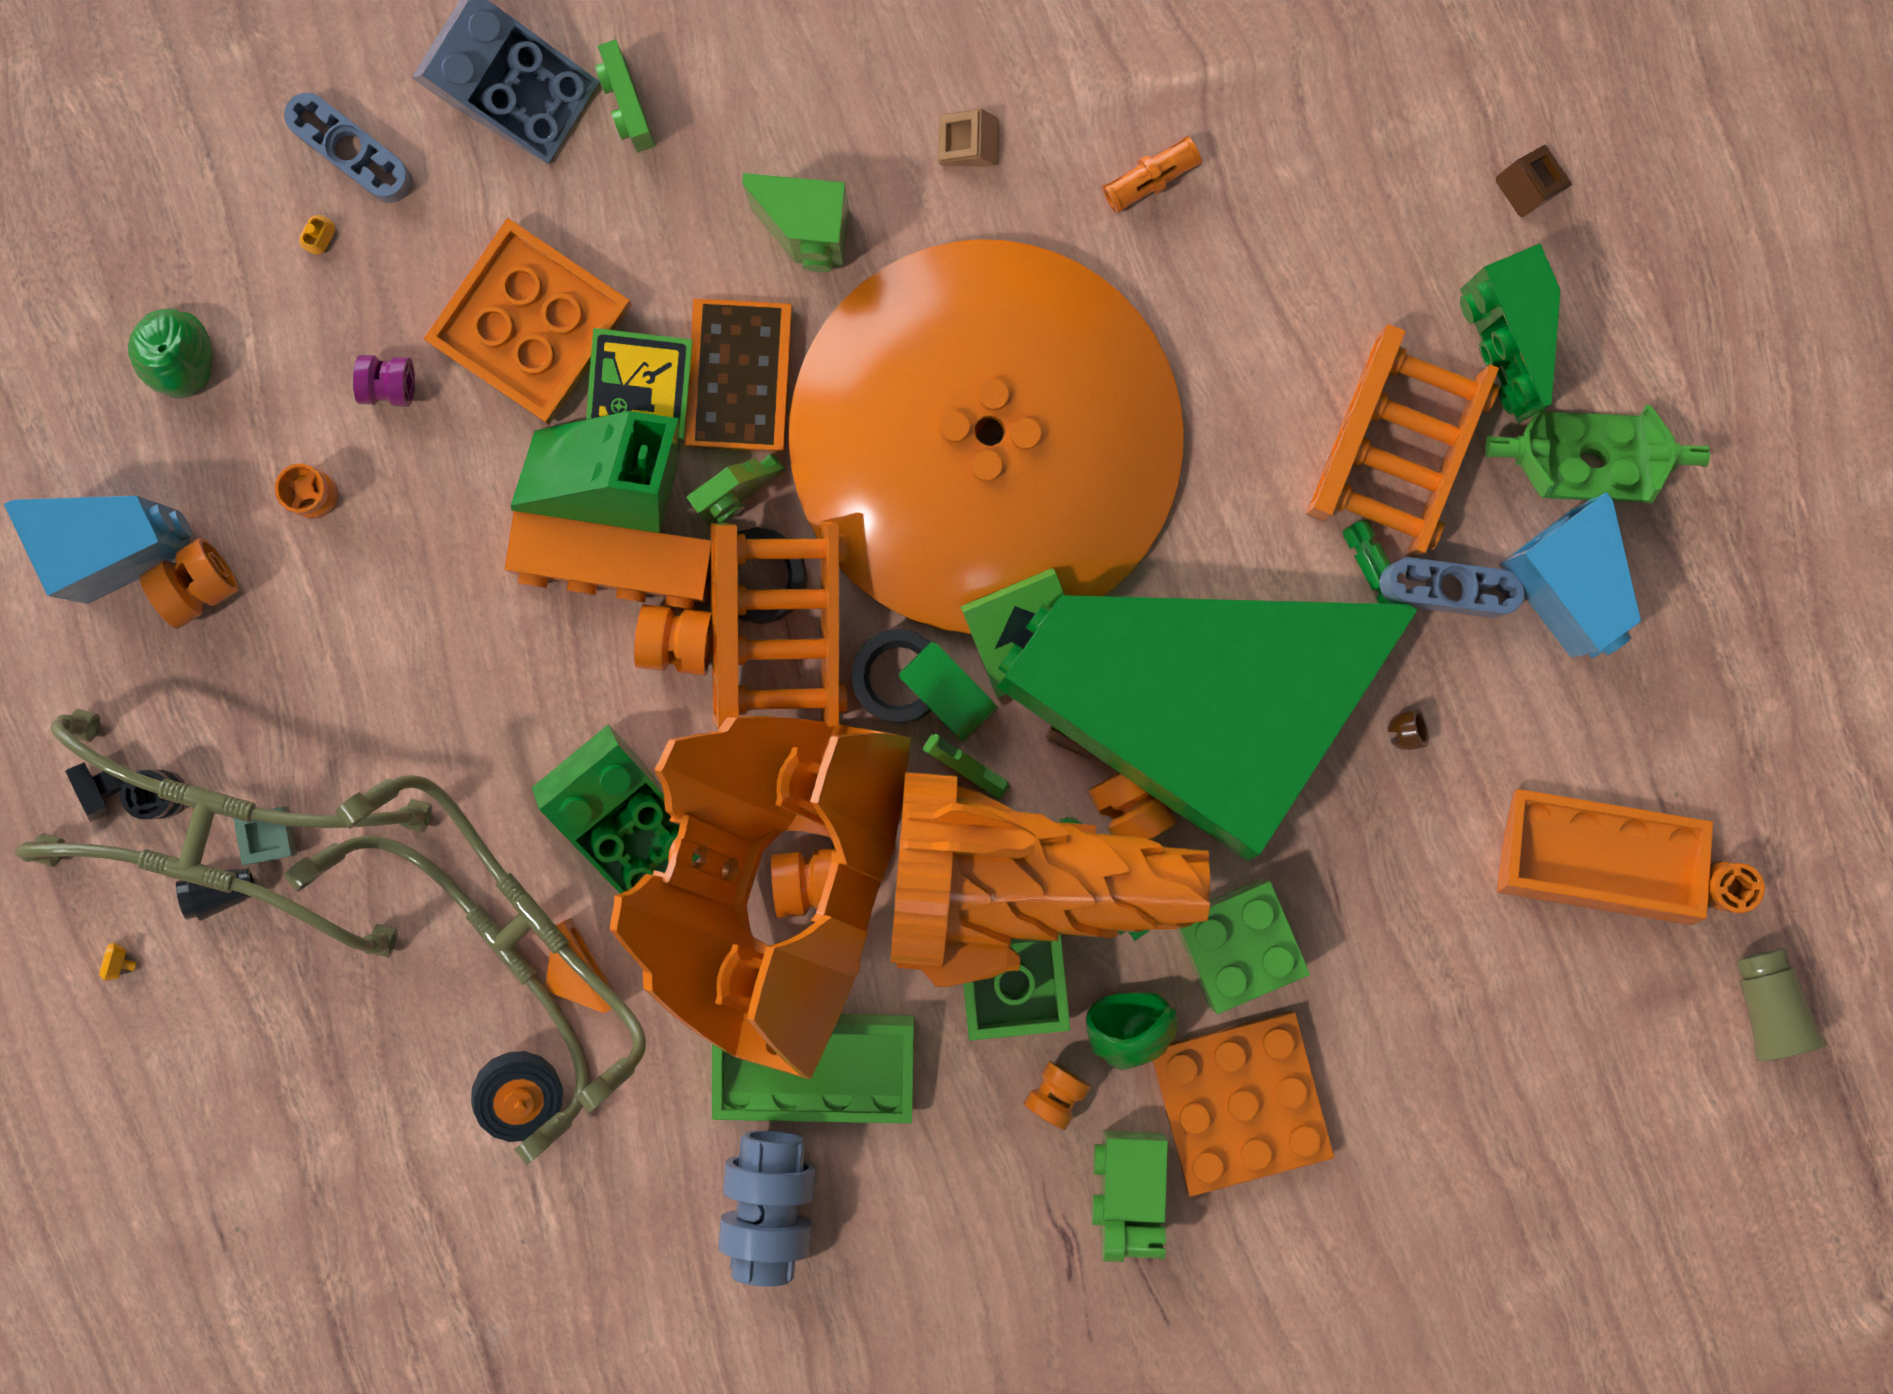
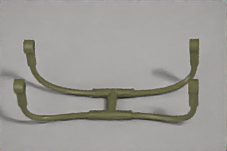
(50, 849)
(500, 941)

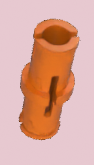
(1152, 174)

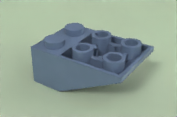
(505, 78)

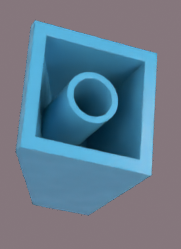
(96, 543)
(1580, 579)

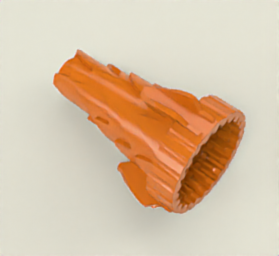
(996, 874)

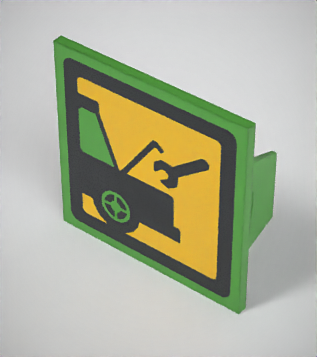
(639, 375)

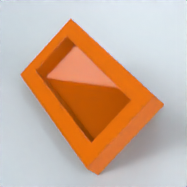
(565, 981)

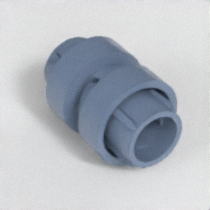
(765, 1230)

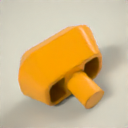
(317, 234)
(114, 961)

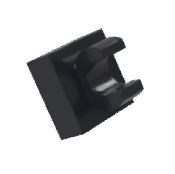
(92, 789)

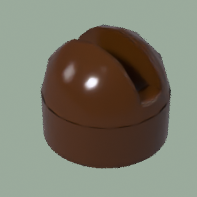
(1410, 730)

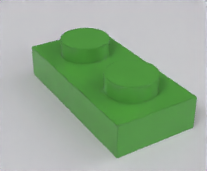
(616, 78)

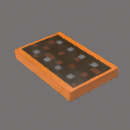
(739, 375)

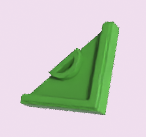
(966, 766)

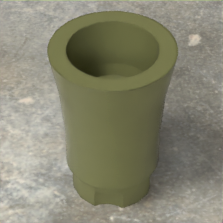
(1777, 1007)

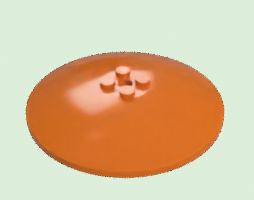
(967, 337)

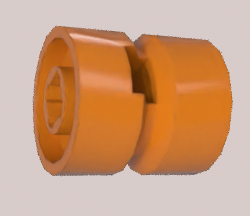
(174, 593)
(673, 640)
(1130, 808)
(798, 881)

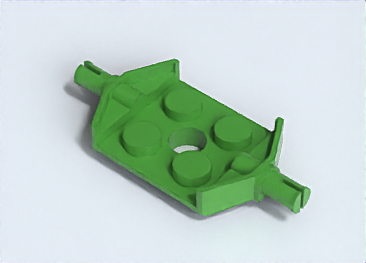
(1634, 452)

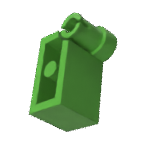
(1131, 1194)

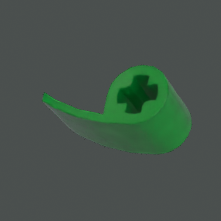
(948, 691)

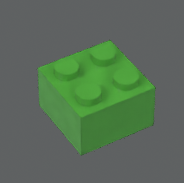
(1243, 947)
(1021, 1000)

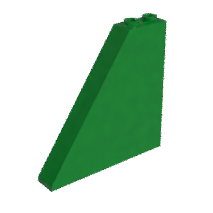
(1205, 697)

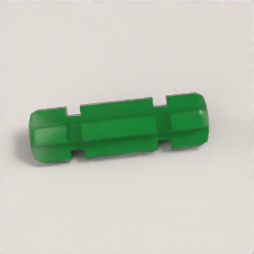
(1369, 555)

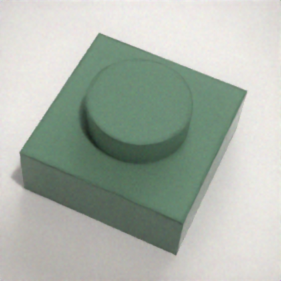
(263, 840)

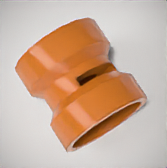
(296, 486)
(1724, 887)
(1061, 1084)

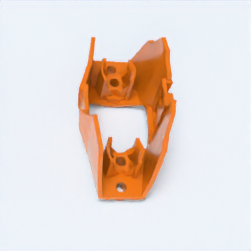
(692, 922)

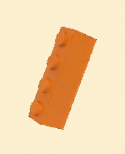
(609, 558)

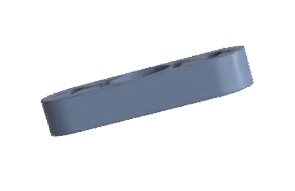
(313, 138)
(1471, 578)

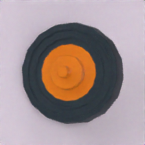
(516, 1095)

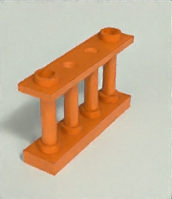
(1372, 404)
(731, 600)

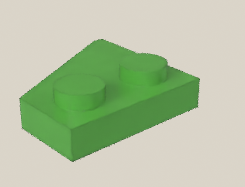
(723, 494)

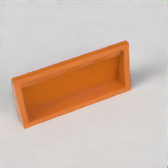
(1606, 857)

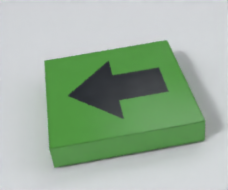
(1002, 619)

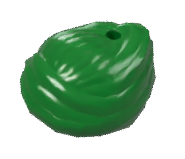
(171, 353)
(1131, 1028)

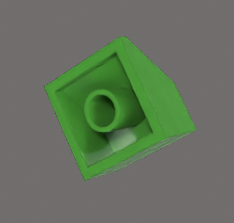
(803, 216)

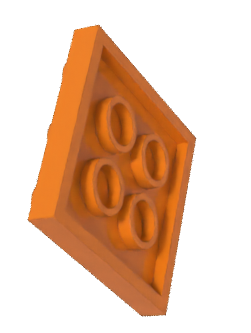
(526, 320)
(1242, 1103)

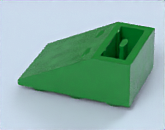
(1517, 321)
(602, 470)
(610, 810)

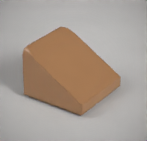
(968, 139)

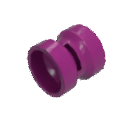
(384, 380)

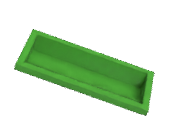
(859, 1078)

